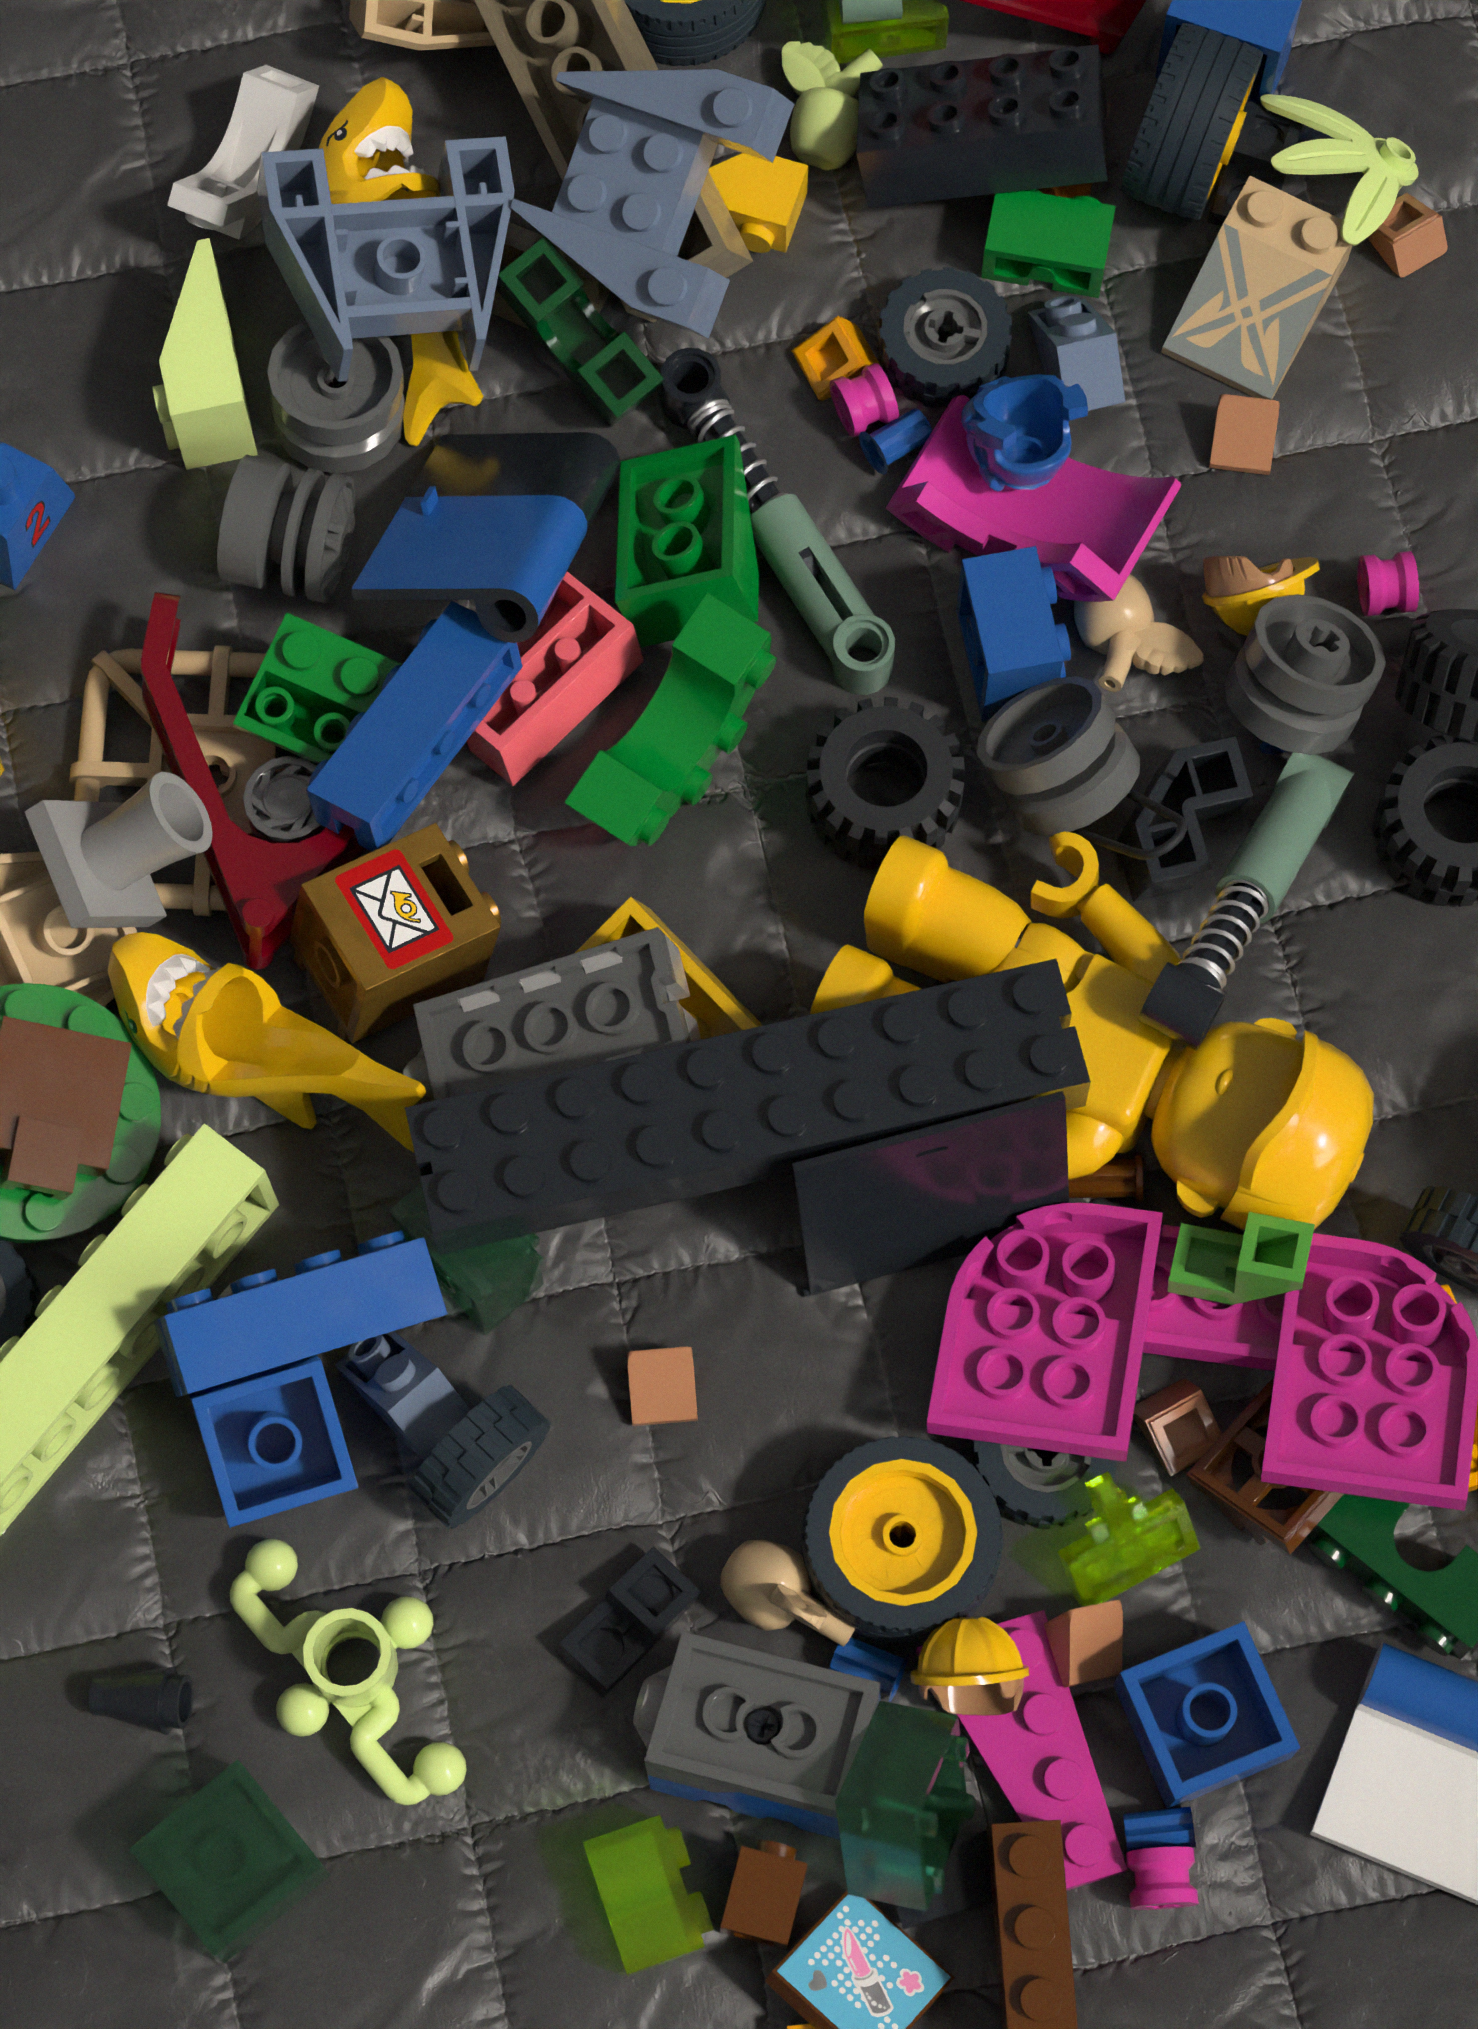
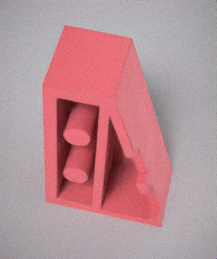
(566, 672)

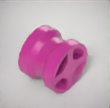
(864, 399)
(1388, 583)
(1162, 1878)

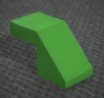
(1240, 1267)

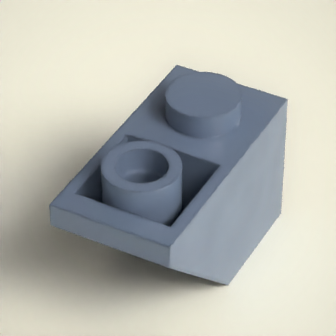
(1079, 349)
(404, 1390)

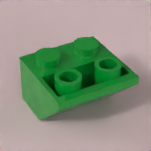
(311, 689)

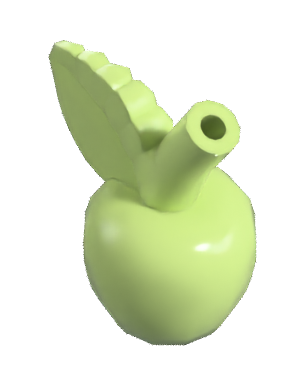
(825, 113)

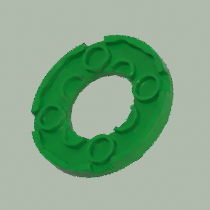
(34, 1215)

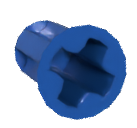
(895, 439)
(870, 1663)
(1159, 1828)

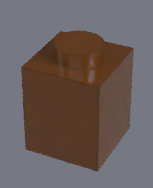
(764, 1894)

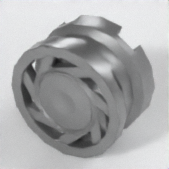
(279, 801)

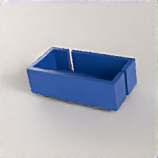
(299, 1316)

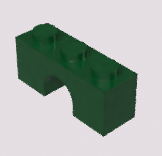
(562, 318)
(1441, 1602)

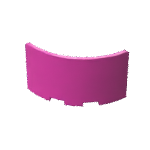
(1082, 521)

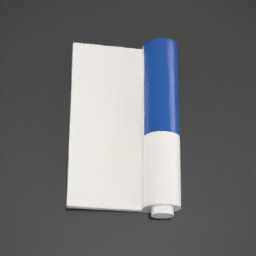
(1409, 1774)

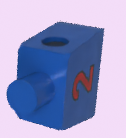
(30, 509)

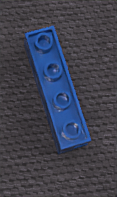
(413, 728)

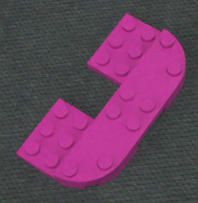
(1364, 1357)

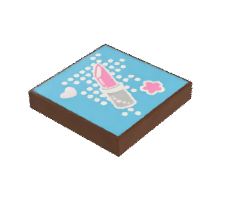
(859, 1971)

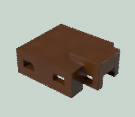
(57, 1104)

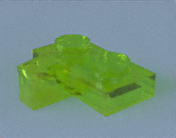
(1126, 1541)

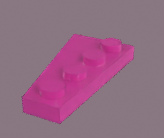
(1045, 1761)

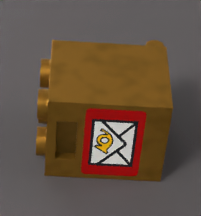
(394, 931)

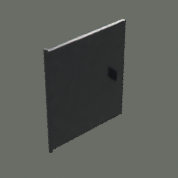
(928, 1191)

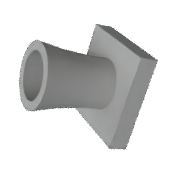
(107, 850)

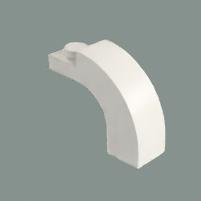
(267, 117)

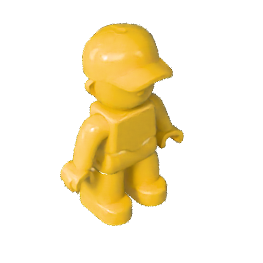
(1235, 1124)

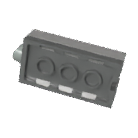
(554, 1017)

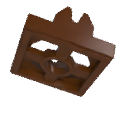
(1214, 1478)

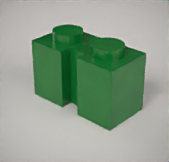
(1048, 241)

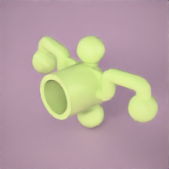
(368, 1706)

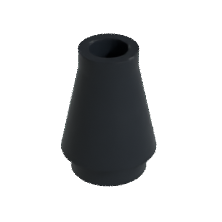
(147, 1698)

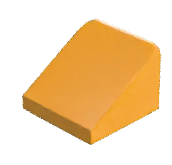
(833, 352)

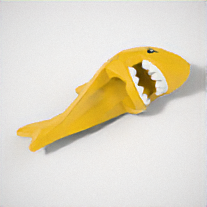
(366, 163)
(234, 1038)

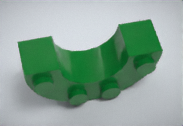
(683, 729)

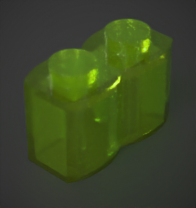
(646, 1895)

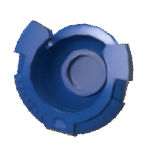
(1022, 429)

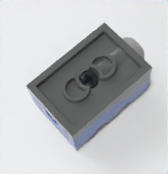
(753, 1731)

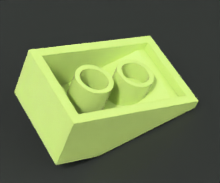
(203, 386)

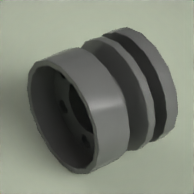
(272, 526)

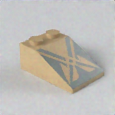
(1259, 290)

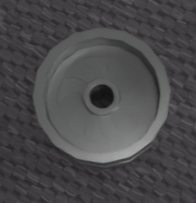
(331, 421)
(1304, 674)
(1059, 756)

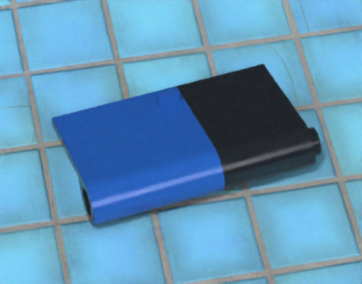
(493, 525)

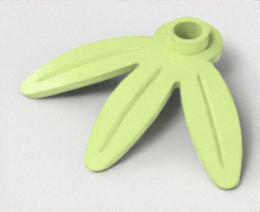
(1384, 162)

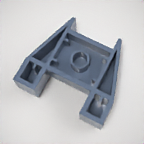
(642, 176)
(390, 261)

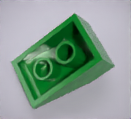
(684, 537)

